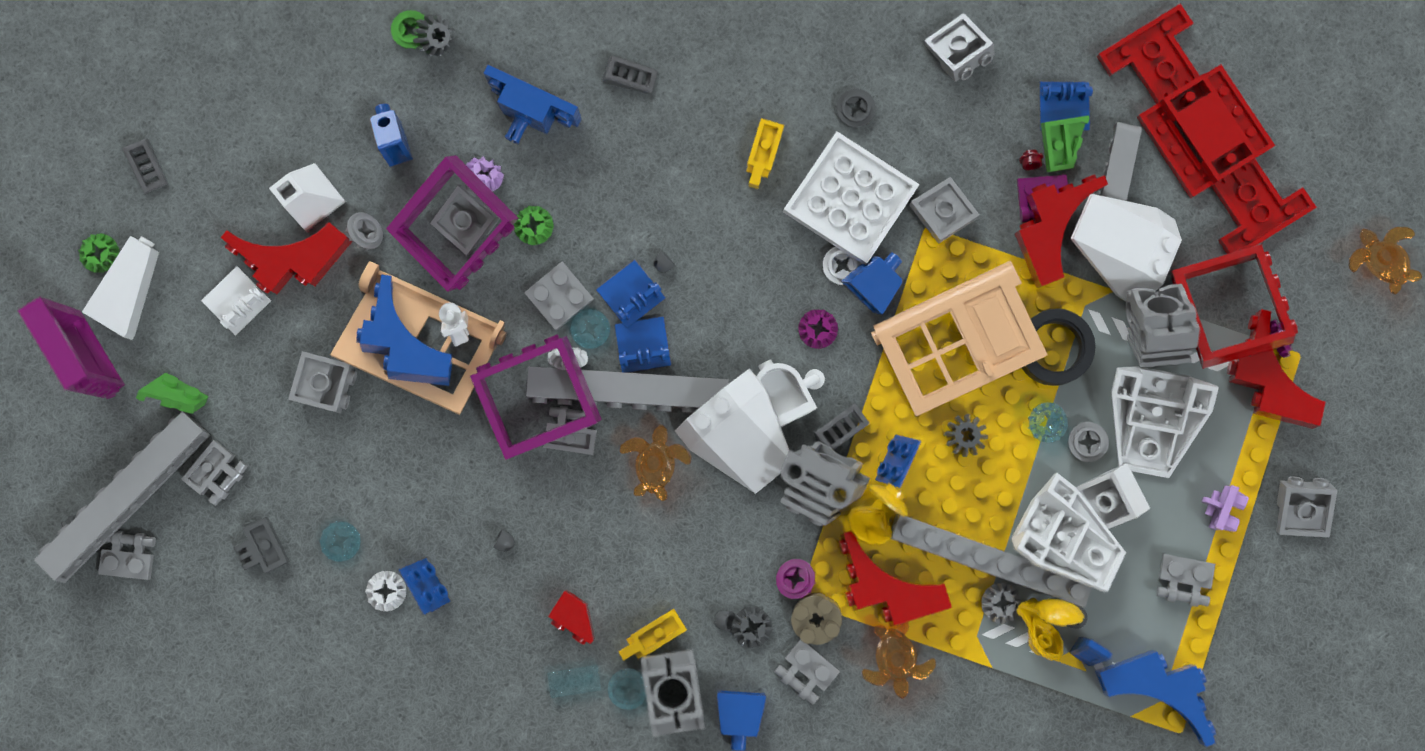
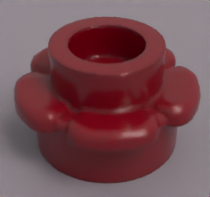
(1033, 157)

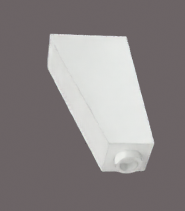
(124, 288)

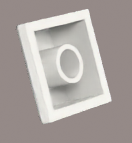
(1115, 496)

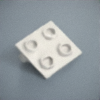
(236, 300)

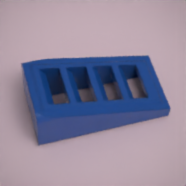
(1089, 651)

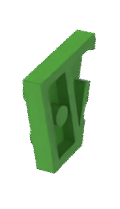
(1062, 142)
(173, 394)

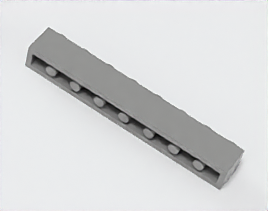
(624, 388)
(121, 498)
(987, 560)

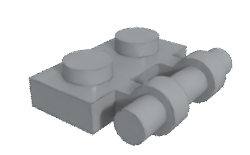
(577, 442)
(209, 467)
(127, 564)
(1188, 572)
(812, 666)

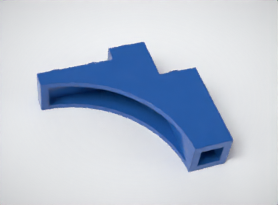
(404, 354)
(1177, 688)

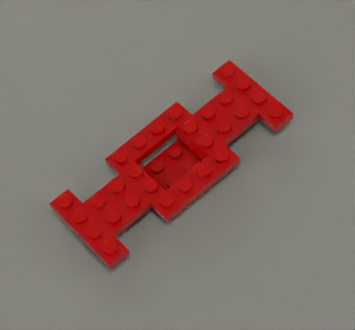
(1215, 123)

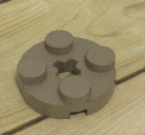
(809, 631)

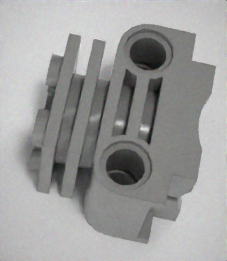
(1161, 325)
(821, 482)
(665, 716)

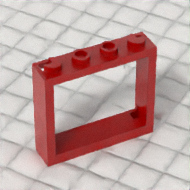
(1272, 283)

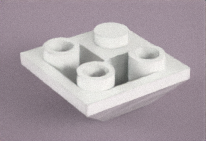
(307, 195)

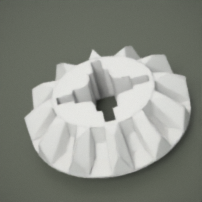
(830, 265)
(555, 359)
(393, 582)

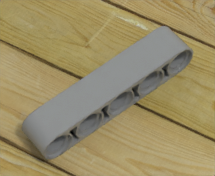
(1121, 160)

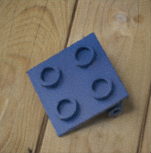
(1064, 101)
(631, 293)
(642, 345)
(897, 460)
(425, 585)

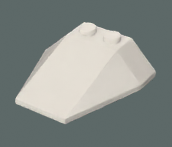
(1127, 243)
(1157, 417)
(738, 433)
(1068, 536)

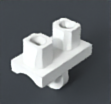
(454, 323)

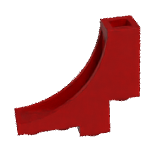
(1052, 211)
(277, 264)
(1277, 394)
(873, 586)

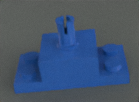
(529, 105)

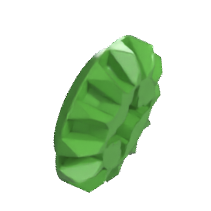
(399, 30)
(543, 230)
(107, 257)

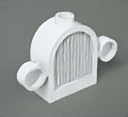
(788, 390)

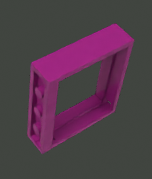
(400, 225)
(71, 348)
(577, 378)

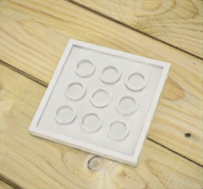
(851, 198)

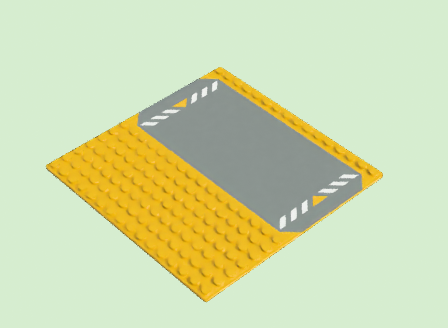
(990, 491)

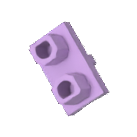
(1229, 498)

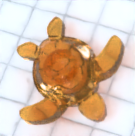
(1386, 258)
(655, 462)
(897, 660)

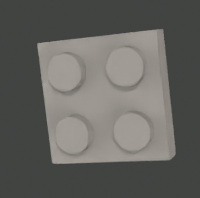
(944, 210)
(559, 296)

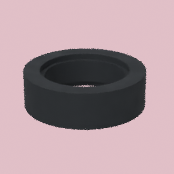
(1085, 342)

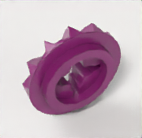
(1275, 327)
(824, 338)
(790, 569)

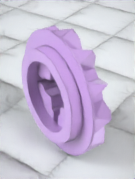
(494, 178)

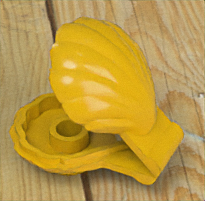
(872, 522)
(1043, 637)

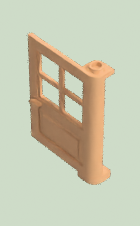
(413, 309)
(991, 326)

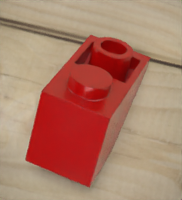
(573, 615)

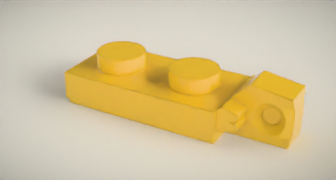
(764, 151)
(653, 635)

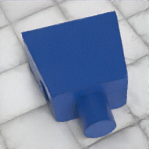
(390, 135)
(875, 282)
(740, 715)

